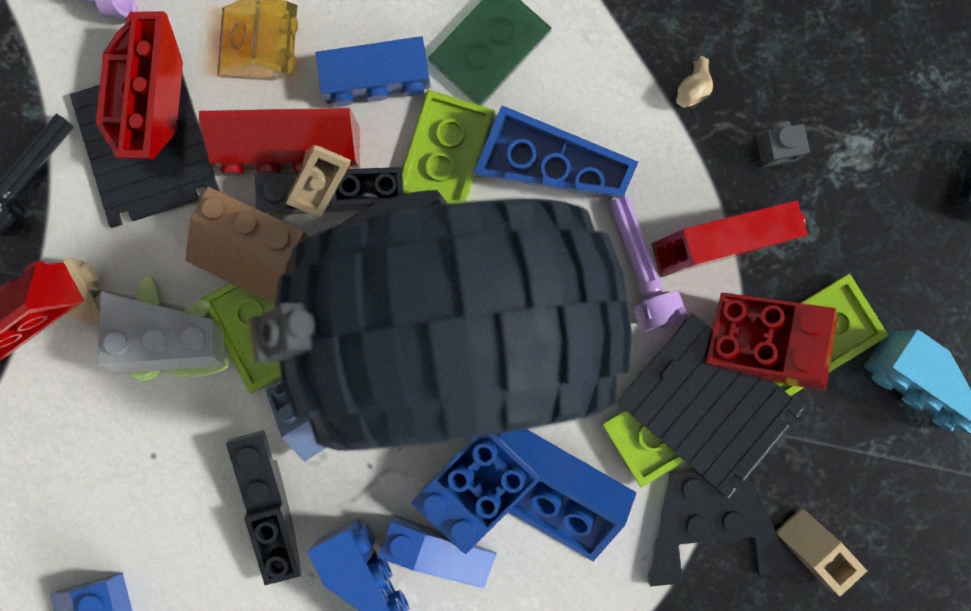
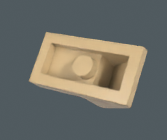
(317, 180)

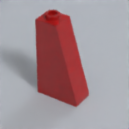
(729, 238)

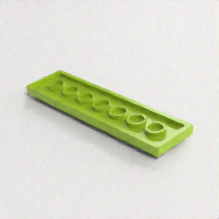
(855, 332)

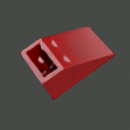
(774, 339)

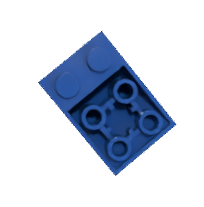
(475, 490)
(354, 571)

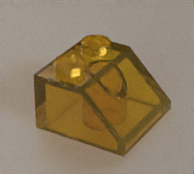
(257, 40)

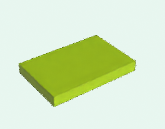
(446, 146)
(231, 311)

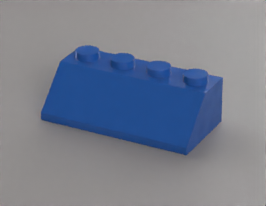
(571, 499)

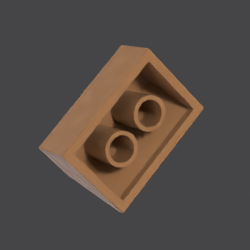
(241, 243)

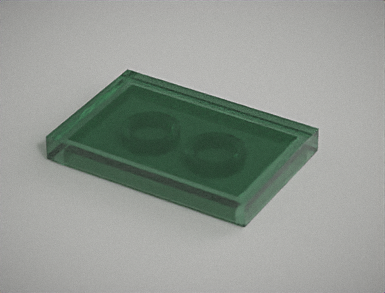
(489, 47)

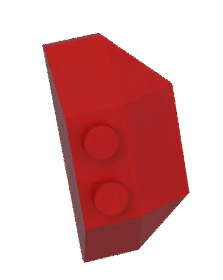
(140, 86)

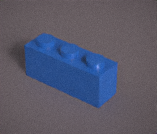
(373, 71)

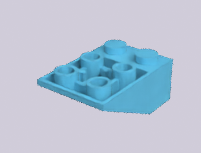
(924, 376)

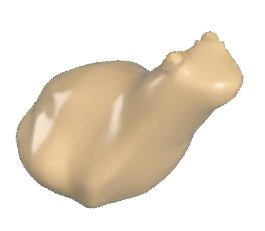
(696, 86)

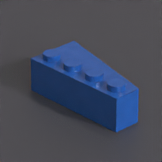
(546, 156)

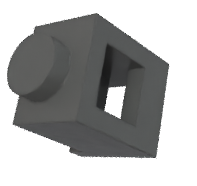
(782, 144)
(282, 333)

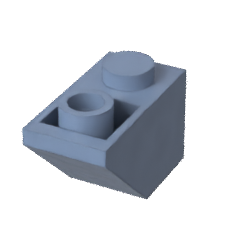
(294, 432)

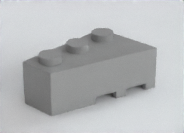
(155, 338)

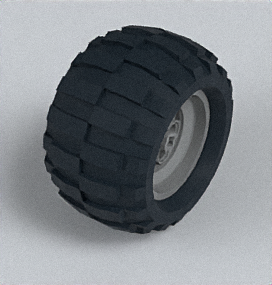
(456, 323)

